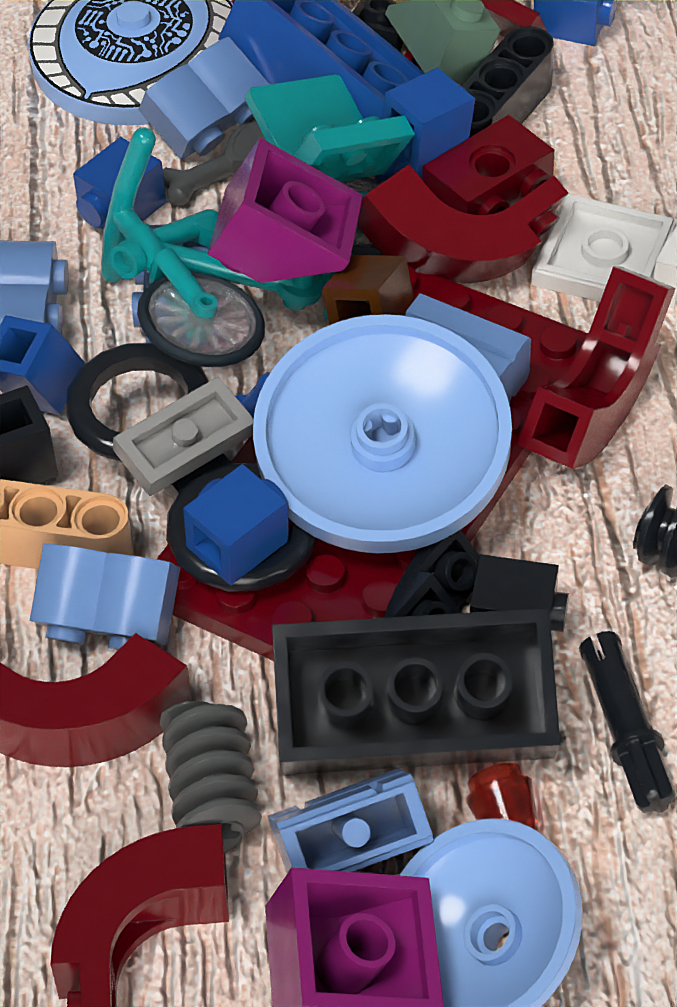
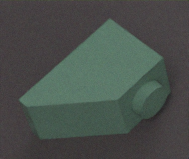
(445, 34)

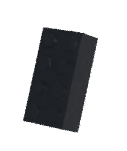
(415, 691)

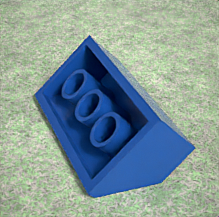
(317, 40)

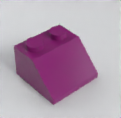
(284, 218)
(352, 941)

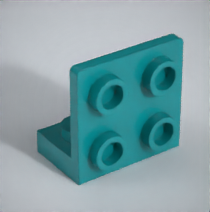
(325, 129)

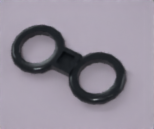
(99, 439)

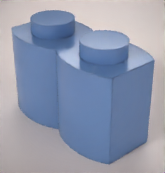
(202, 99)
(32, 281)
(103, 595)

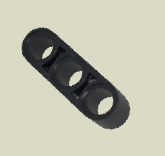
(512, 78)

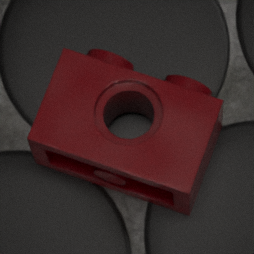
(490, 168)

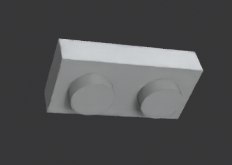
(183, 436)

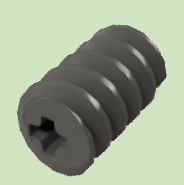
(210, 768)

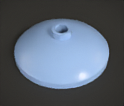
(492, 882)

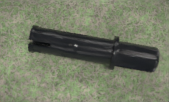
(635, 741)

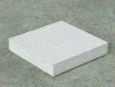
(594, 239)

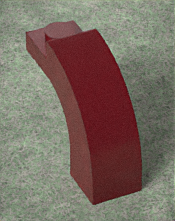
(438, 240)
(595, 395)
(94, 714)
(129, 897)

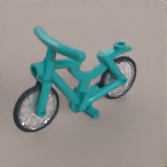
(191, 303)

